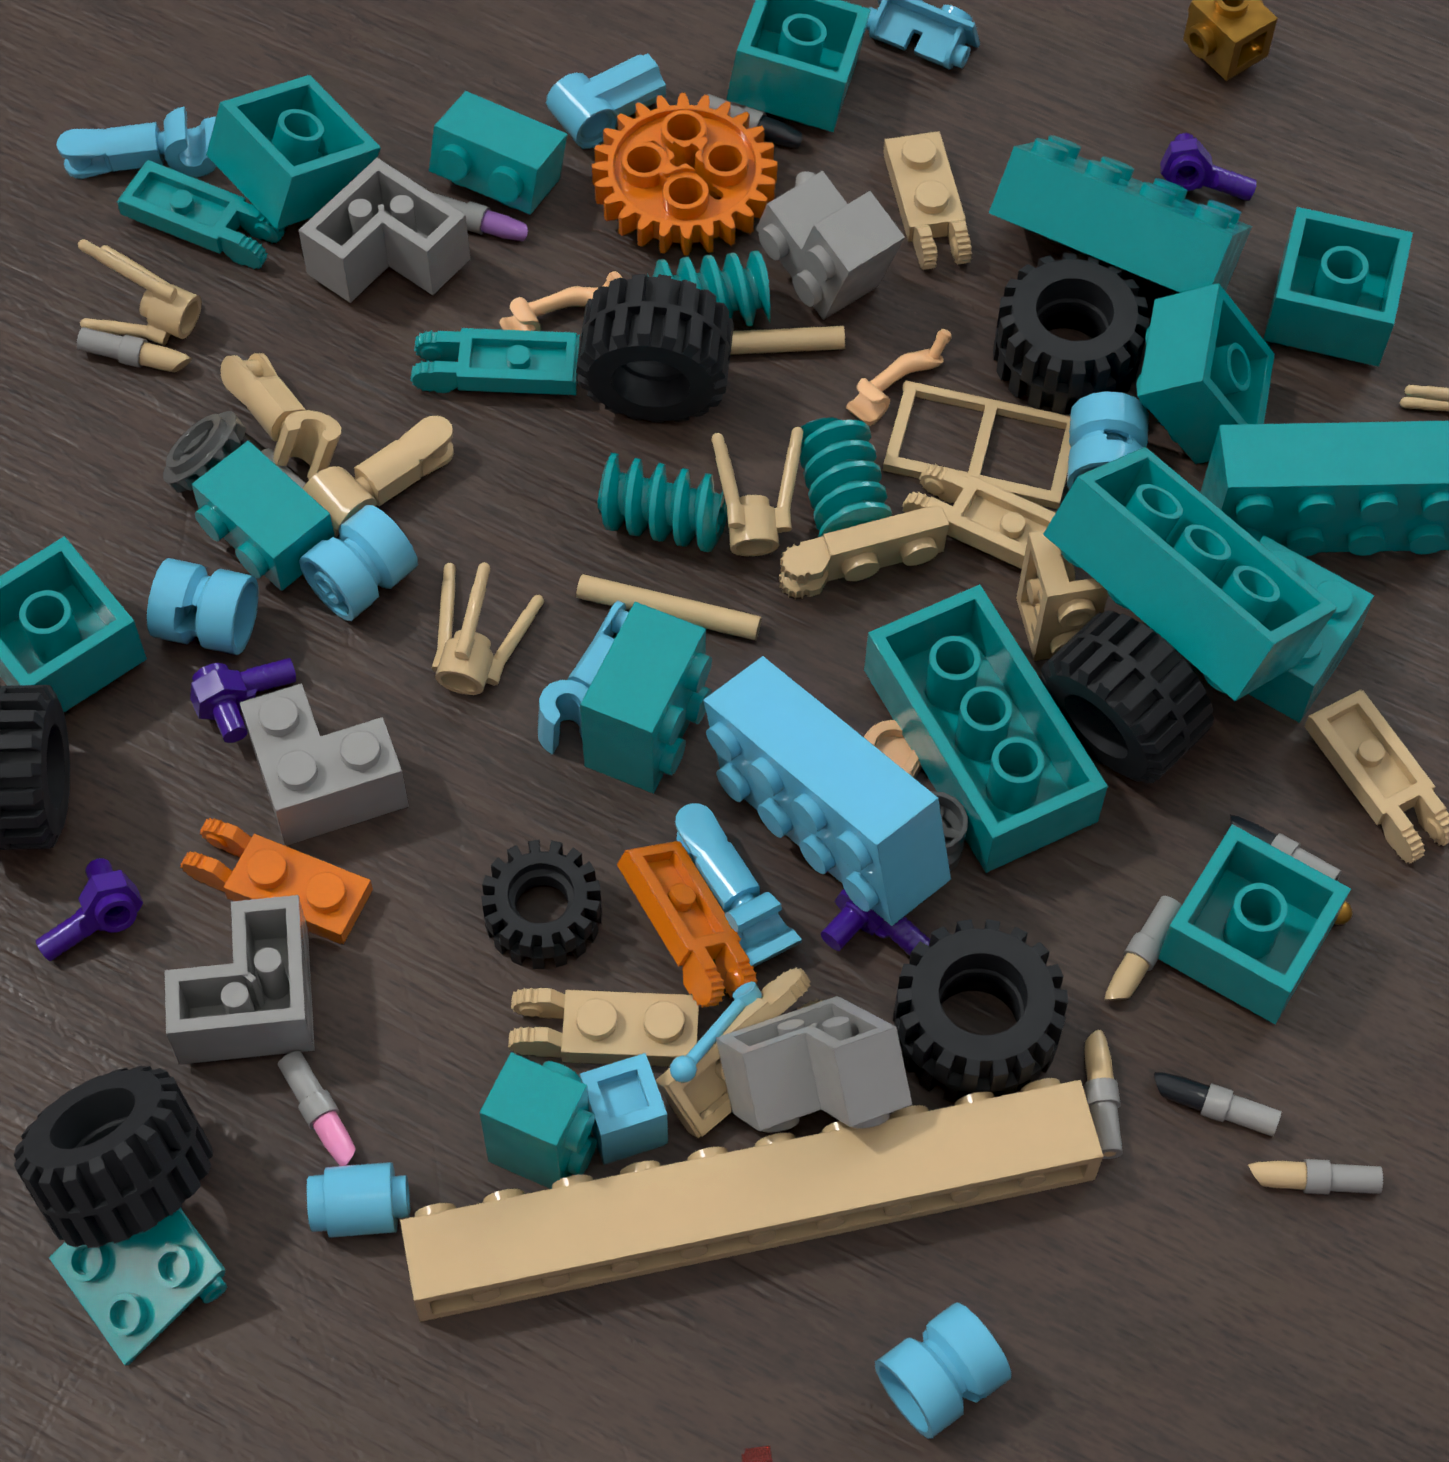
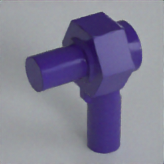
(1191, 167)
(218, 692)
(106, 903)
(853, 919)

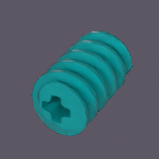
(734, 286)
(842, 474)
(661, 504)

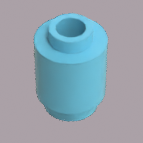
(357, 1200)

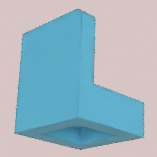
(626, 1108)

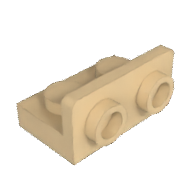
(1051, 599)

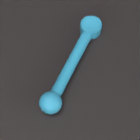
(684, 1067)

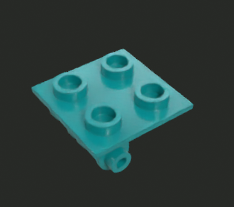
(142, 1282)

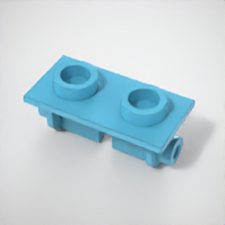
(941, 30)

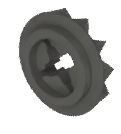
(202, 449)

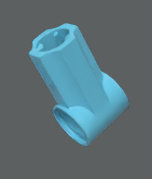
(592, 104)

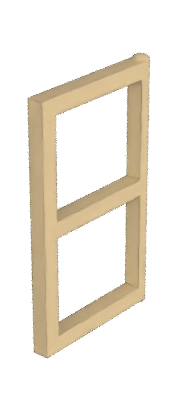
(991, 408)

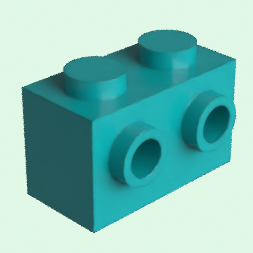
(497, 152)
(260, 514)
(538, 1121)

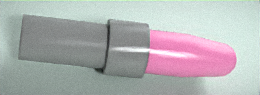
(317, 1107)

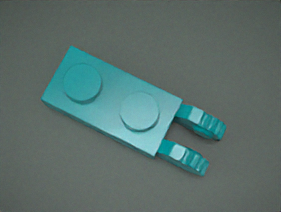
(198, 213)
(497, 361)

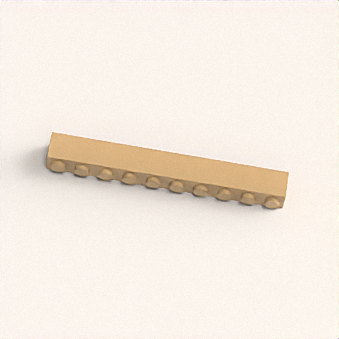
(748, 1198)

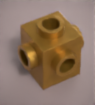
(1229, 33)

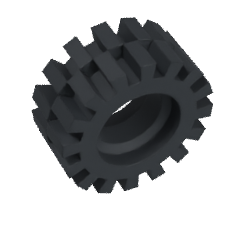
(534, 870)

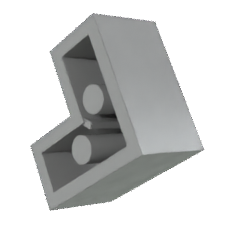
(383, 224)
(829, 245)
(319, 779)
(254, 1003)
(812, 1061)

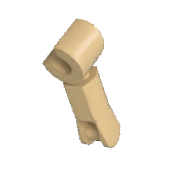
(296, 430)
(385, 473)

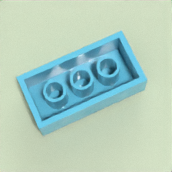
(827, 791)

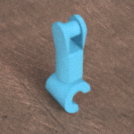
(129, 147)
(563, 698)
(733, 885)

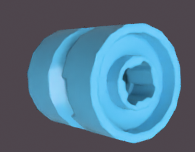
(1103, 430)
(367, 556)
(192, 605)
(935, 1375)

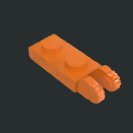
(267, 869)
(688, 920)

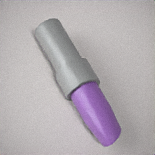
(482, 219)

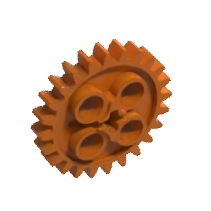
(684, 173)

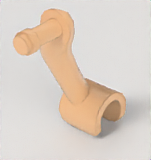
(526, 313)
(872, 402)

